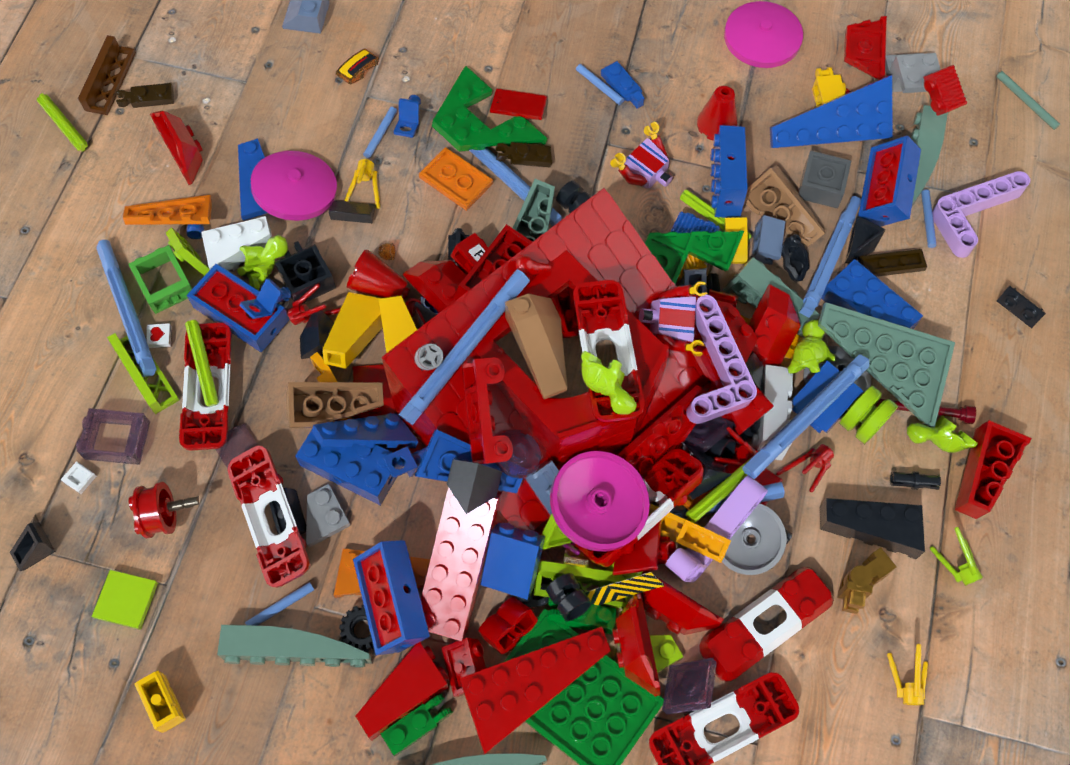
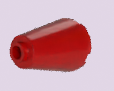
(718, 111)
(376, 278)

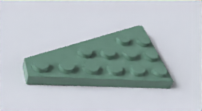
(900, 358)

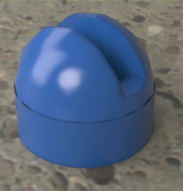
(194, 231)

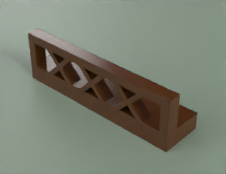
(99, 76)

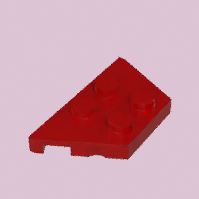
(867, 46)
(740, 330)

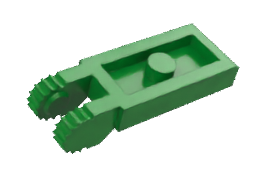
(593, 618)
(414, 726)

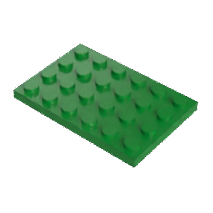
(598, 713)

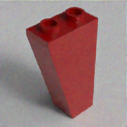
(405, 689)

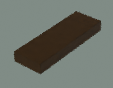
(894, 262)

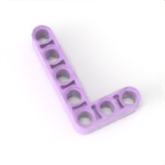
(951, 209)
(722, 363)
(726, 521)

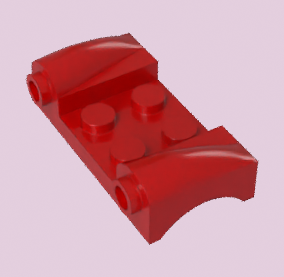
(476, 378)

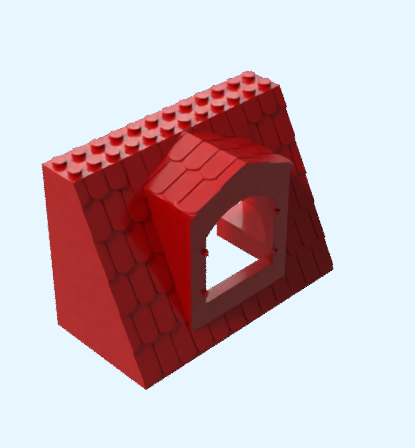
(582, 247)

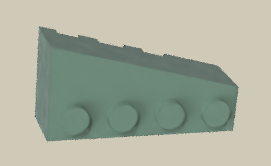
(536, 211)
(752, 283)

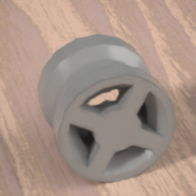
(433, 355)

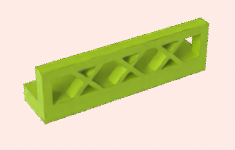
(141, 382)
(583, 575)

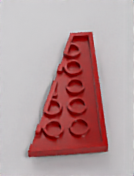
(663, 435)
(516, 689)

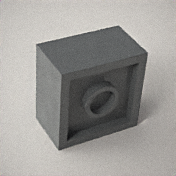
(824, 179)

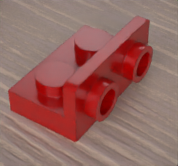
(462, 660)

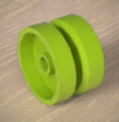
(865, 412)

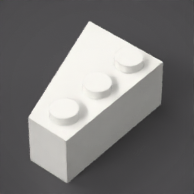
(224, 242)

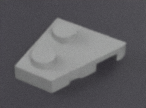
(323, 516)

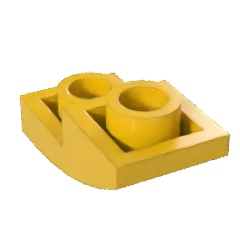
(736, 225)

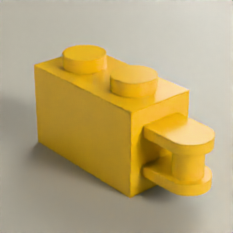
(827, 86)

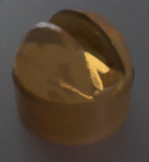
(387, 251)

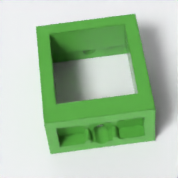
(168, 296)

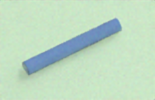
(600, 84)
(380, 132)
(928, 217)
(280, 605)

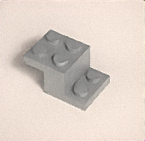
(909, 70)

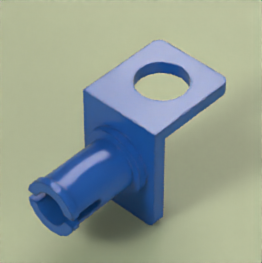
(408, 116)
(266, 300)
(409, 460)

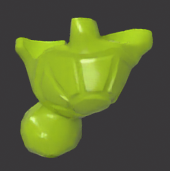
(261, 260)
(810, 350)
(607, 382)
(941, 435)

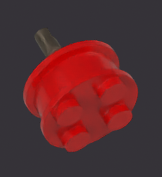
(156, 509)

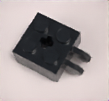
(304, 271)

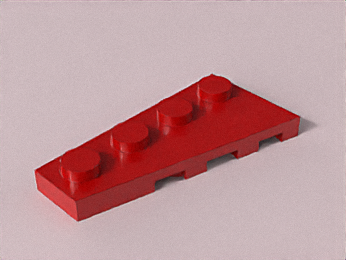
(743, 417)

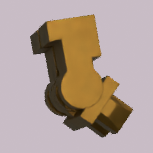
(860, 580)

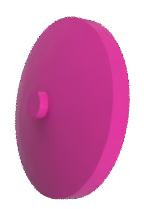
(763, 34)
(293, 185)
(599, 501)

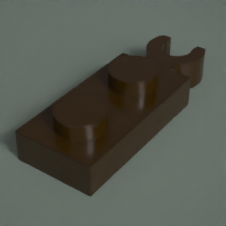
(146, 95)
(525, 154)

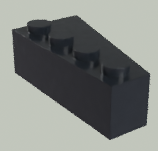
(877, 523)

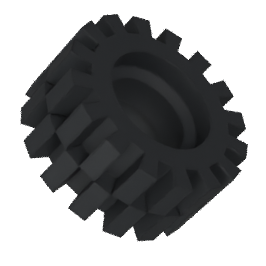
(347, 630)

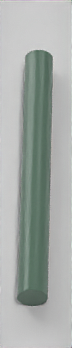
(1028, 100)

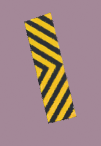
(624, 589)

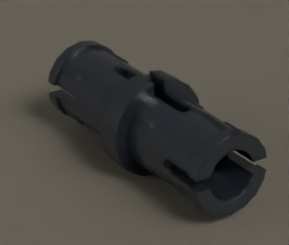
(915, 480)

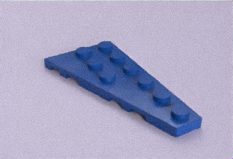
(851, 117)

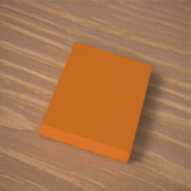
(456, 178)

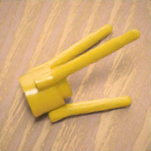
(364, 172)
(913, 692)

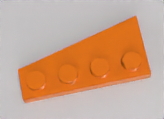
(177, 211)
(347, 578)

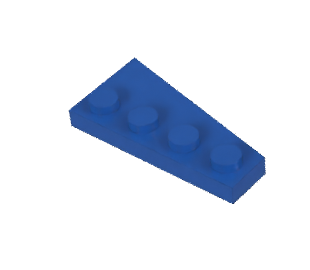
(249, 156)
(365, 431)
(444, 449)

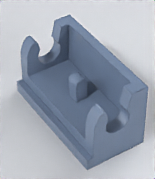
(768, 239)
(541, 482)

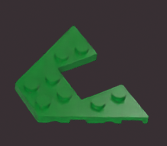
(468, 132)
(711, 247)

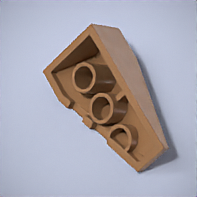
(778, 198)
(540, 339)
(329, 401)

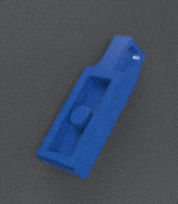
(623, 84)

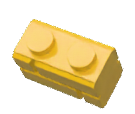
(160, 701)

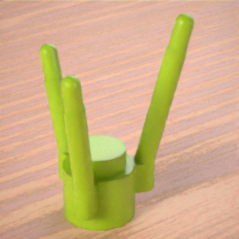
(969, 571)

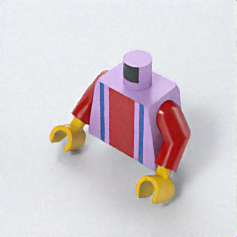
(646, 163)
(674, 318)

